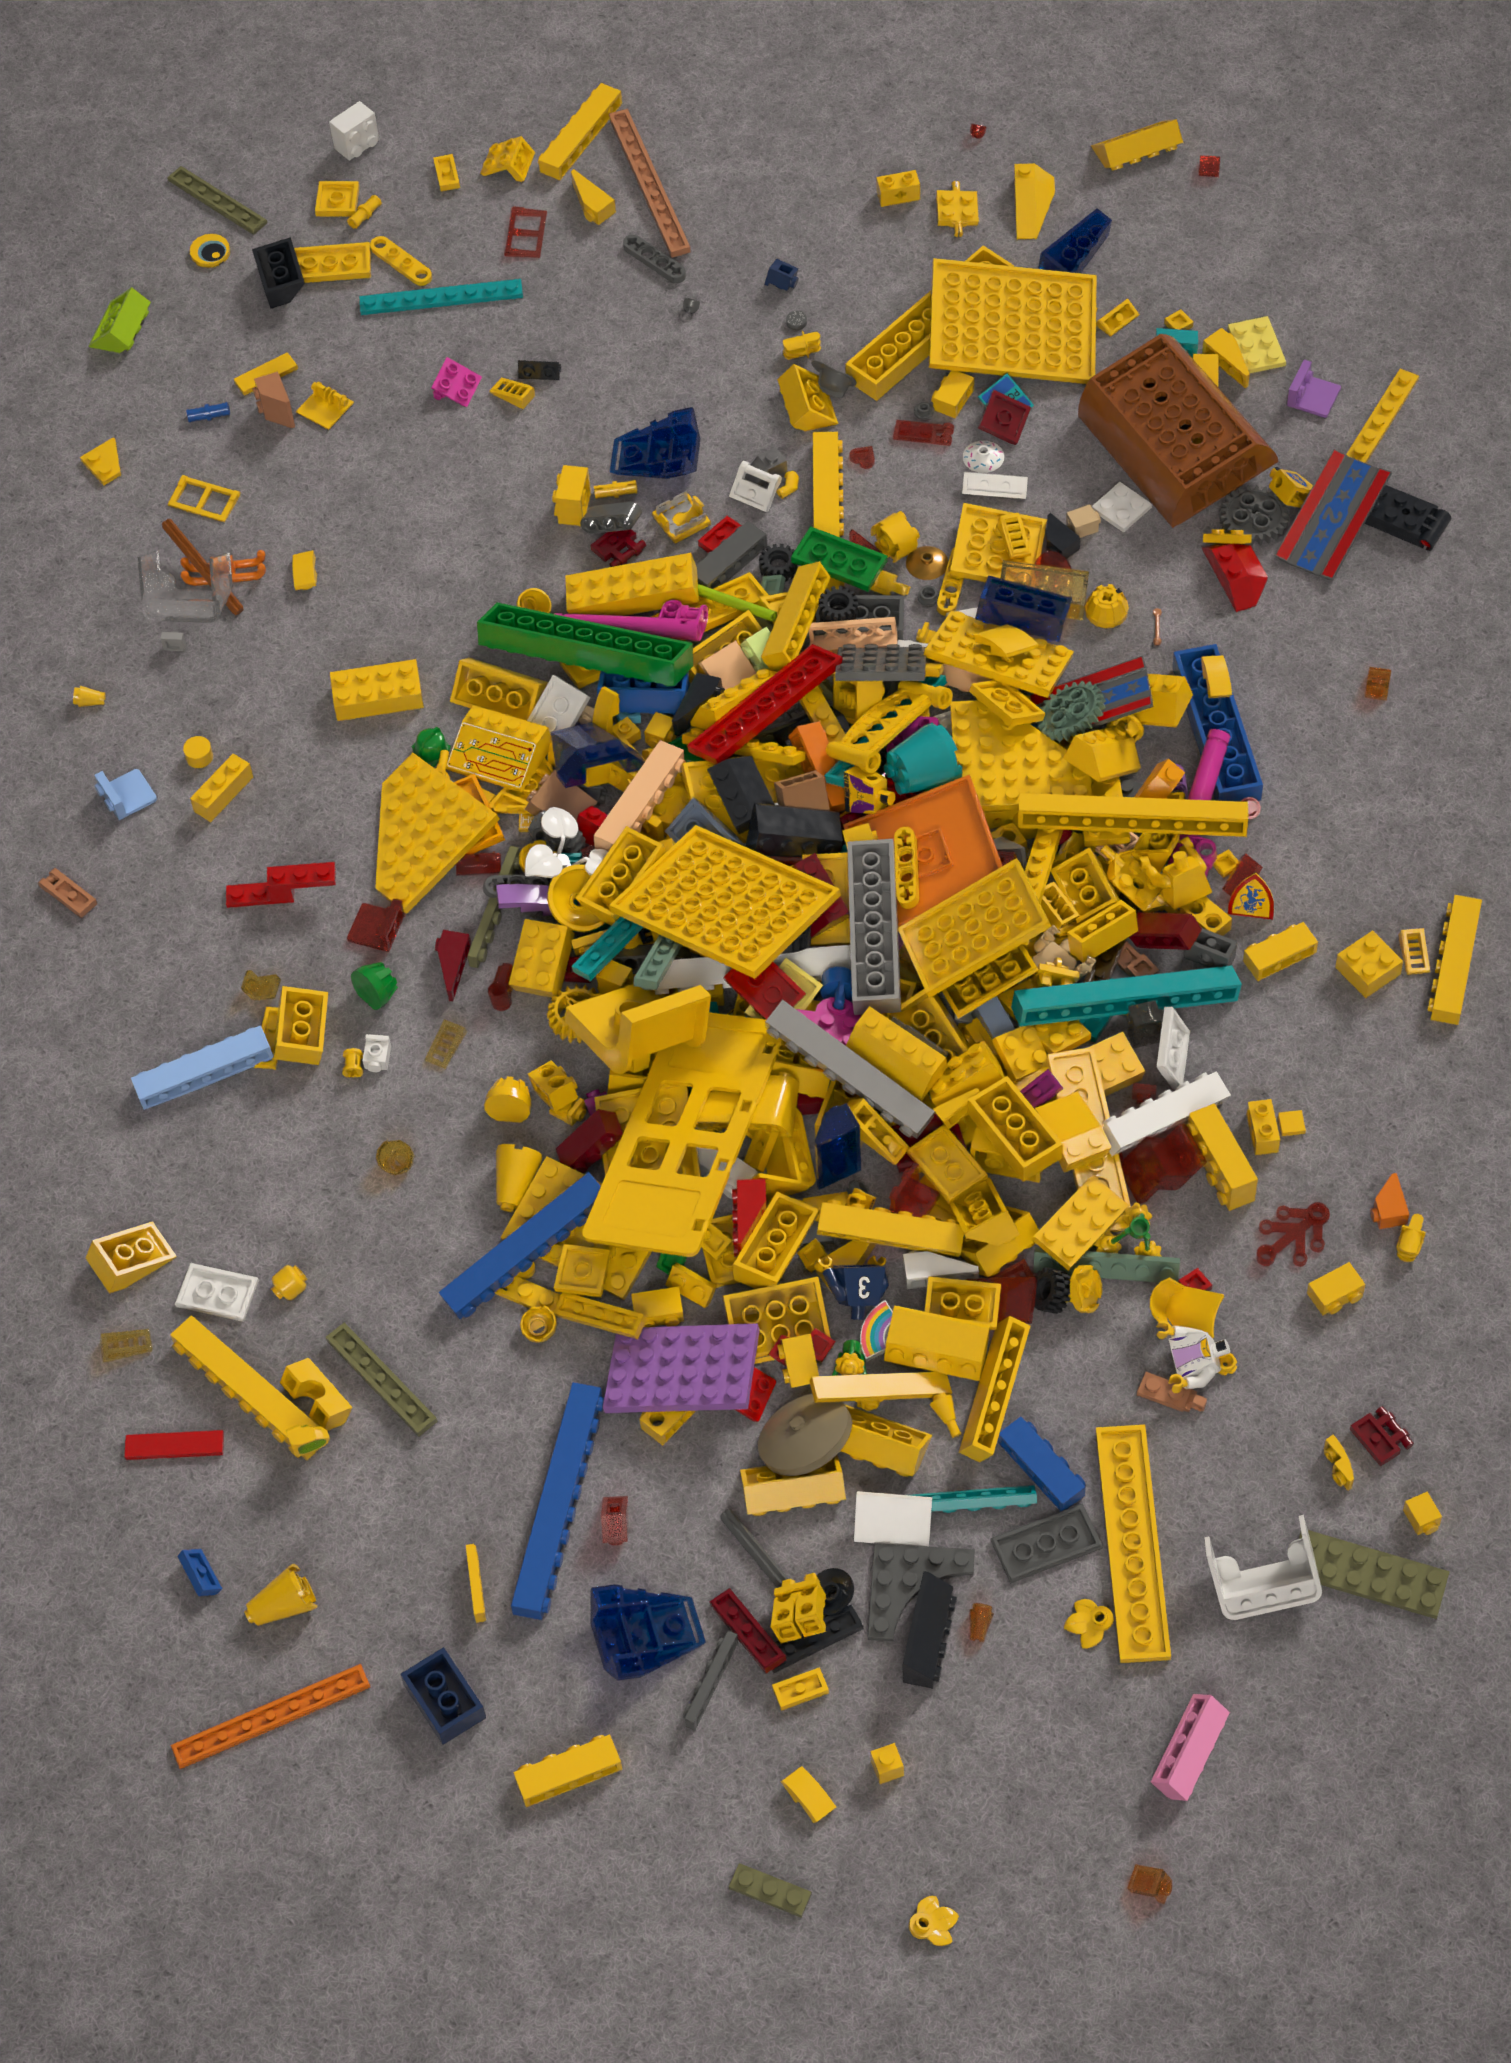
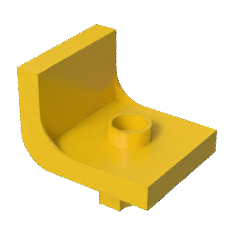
(636, 1022)

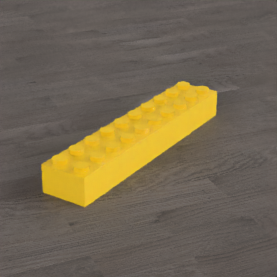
(902, 343)

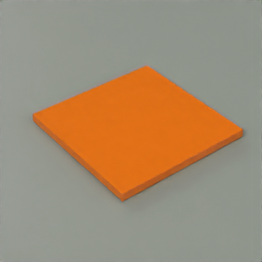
(951, 841)

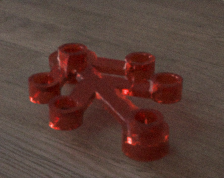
(1293, 1232)

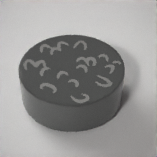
(796, 320)

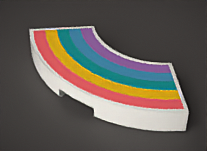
(874, 1331)

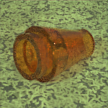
(980, 1620)

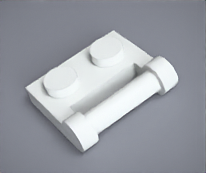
(751, 492)

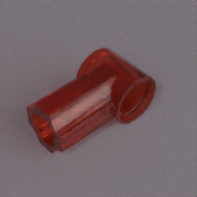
(500, 990)

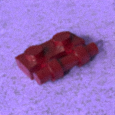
(613, 542)
(1377, 1440)

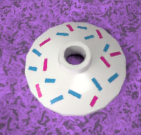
(980, 461)

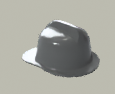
(832, 381)

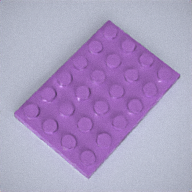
(682, 1369)

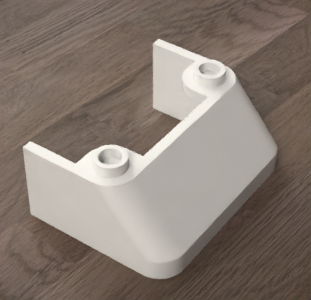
(1268, 1586)

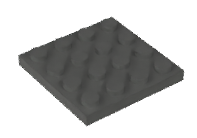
(881, 664)

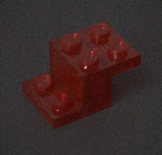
(1162, 1163)

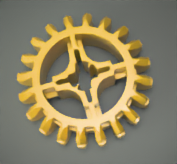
(564, 1000)

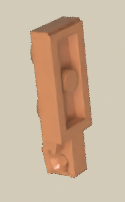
(1160, 1391)

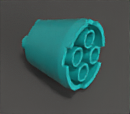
(923, 760)

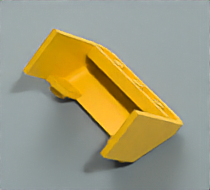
(790, 1163)

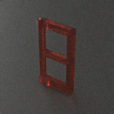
(521, 211)

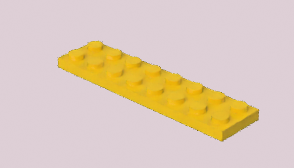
(1080, 1072)

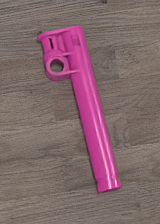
(674, 621)
(1203, 789)

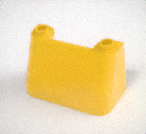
(773, 1113)

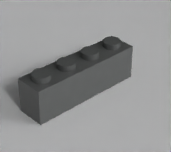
(731, 555)

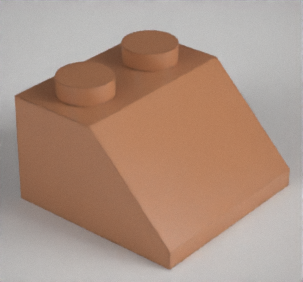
(273, 400)

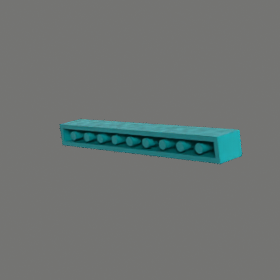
(1115, 995)

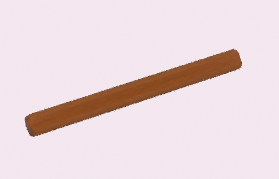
(197, 560)

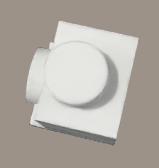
(376, 1053)

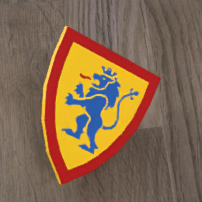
(1252, 899)

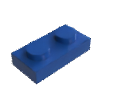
(199, 1572)

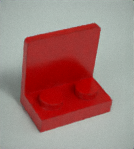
(760, 1392)

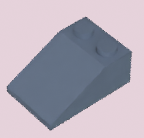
(699, 815)

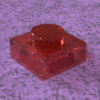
(1209, 166)

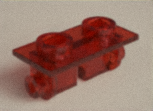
(479, 864)

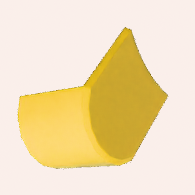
(1185, 1305)

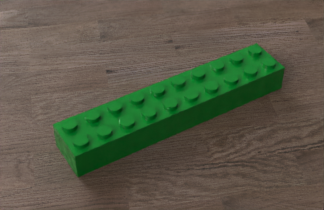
(585, 644)

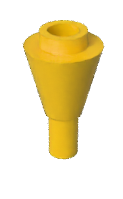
(944, 1408)

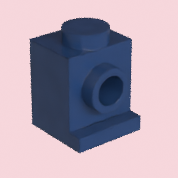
(782, 275)

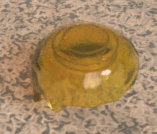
(395, 1150)

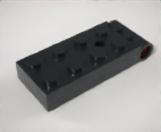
(1408, 518)

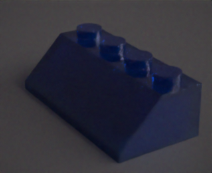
(1023, 607)
(837, 1146)

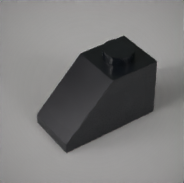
(1061, 538)

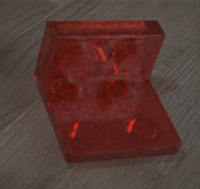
(376, 925)
(913, 1195)

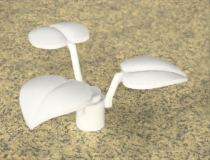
(540, 858)

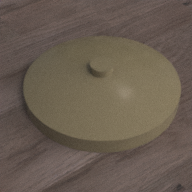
(804, 1435)

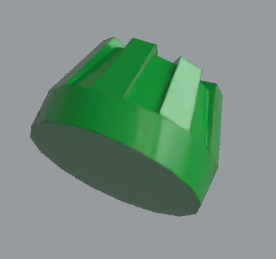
(374, 984)

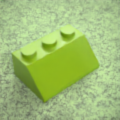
(121, 322)

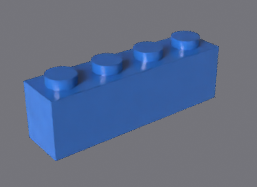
(1042, 1464)

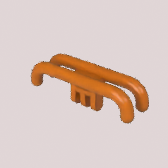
(235, 564)

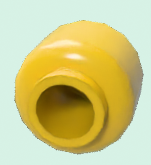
(288, 1282)

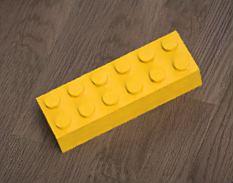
(633, 587)
(1116, 1063)

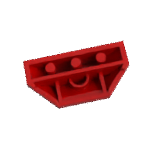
(1237, 572)

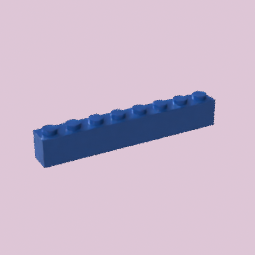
(521, 1248)

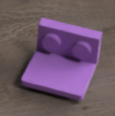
(1311, 393)

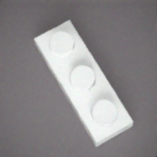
(995, 485)

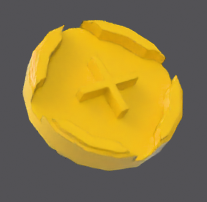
(1085, 1288)

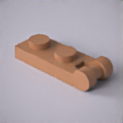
(68, 893)

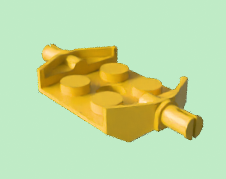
(1124, 871)

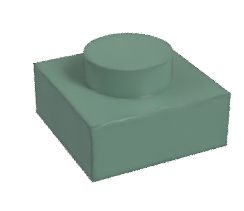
(773, 584)

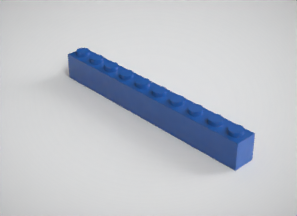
(557, 1502)

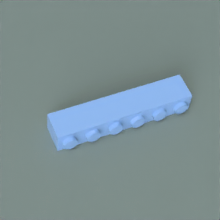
(202, 1067)

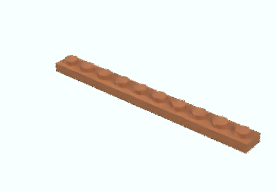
(649, 183)

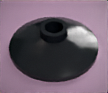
(838, 1582)

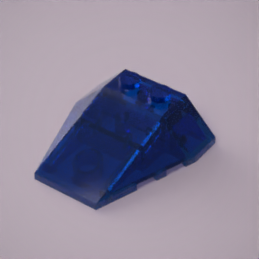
(660, 450)
(588, 747)
(641, 1629)

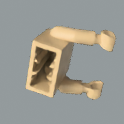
(1047, 951)

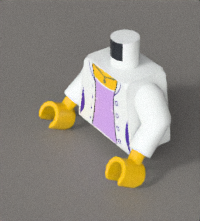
(1193, 1355)

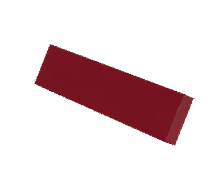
(748, 1630)

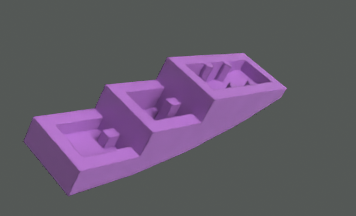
(525, 896)

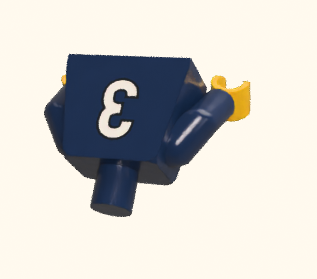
(856, 1284)

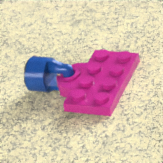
(836, 1011)

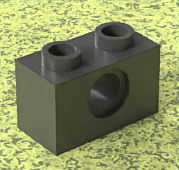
(1212, 950)

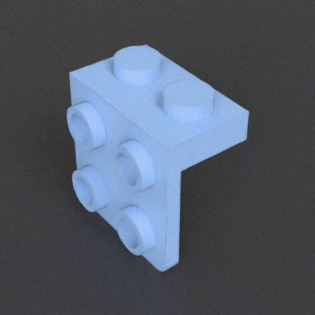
(126, 793)

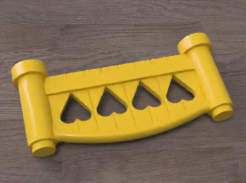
(866, 754)

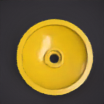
(561, 896)

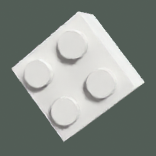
(354, 131)

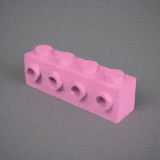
(1190, 1747)

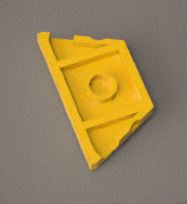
(515, 802)

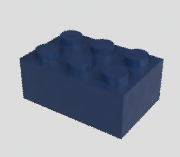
(443, 1696)

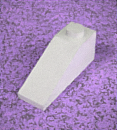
(920, 1265)

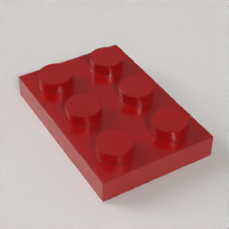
(766, 989)

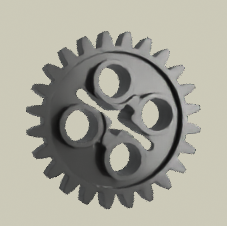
(1255, 513)

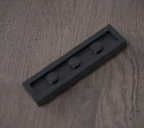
(837, 1628)

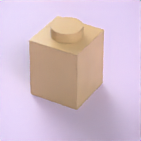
(1083, 521)

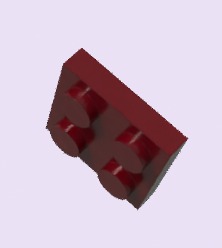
(1004, 417)

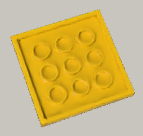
(980, 547)

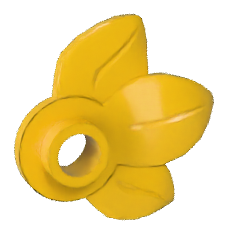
(1085, 1622)
(937, 1920)

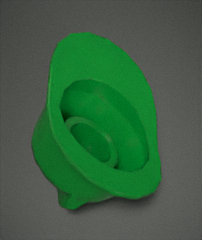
(429, 745)

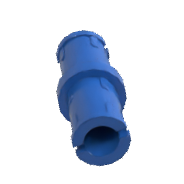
(208, 412)

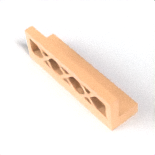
(833, 640)

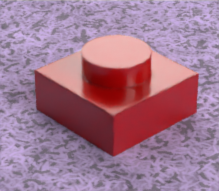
(1197, 1280)

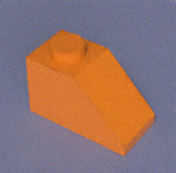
(1390, 1205)

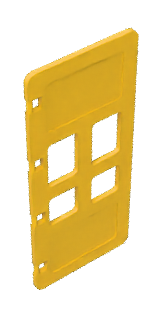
(660, 1206)

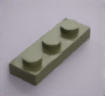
(770, 1890)

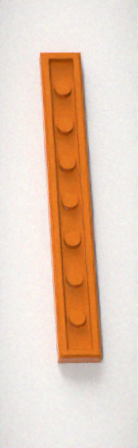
(270, 1716)

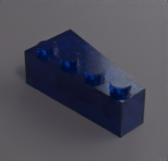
(1078, 245)

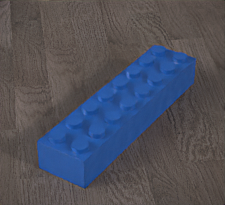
(1239, 771)

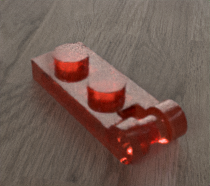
(923, 432)

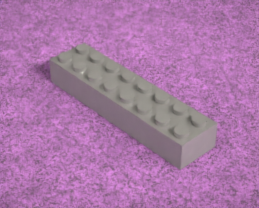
(873, 926)

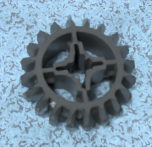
(571, 845)

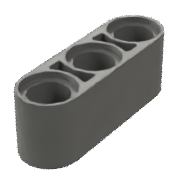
(611, 517)

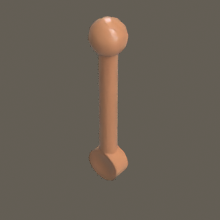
(1157, 612)

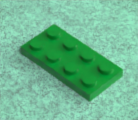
(840, 558)

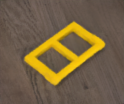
(184, 480)

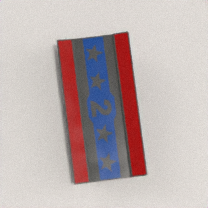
(1332, 515)
(1123, 687)

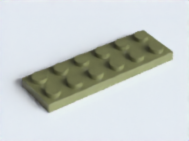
(1378, 1575)

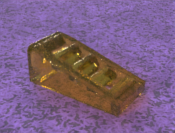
(445, 1027)
(119, 1353)

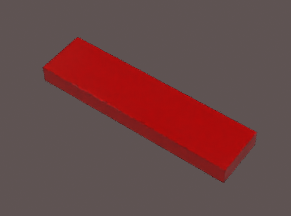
(174, 1445)

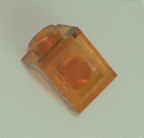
(1378, 683)
(1150, 1882)

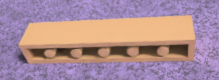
(641, 794)

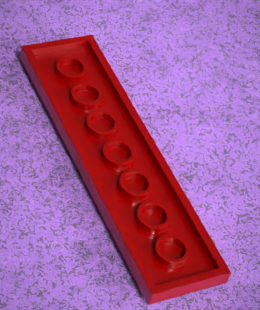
(765, 704)

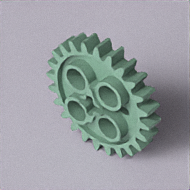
(1071, 711)

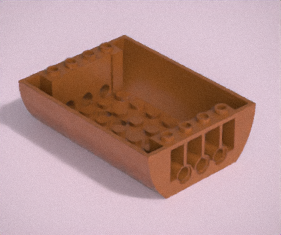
(1147, 435)

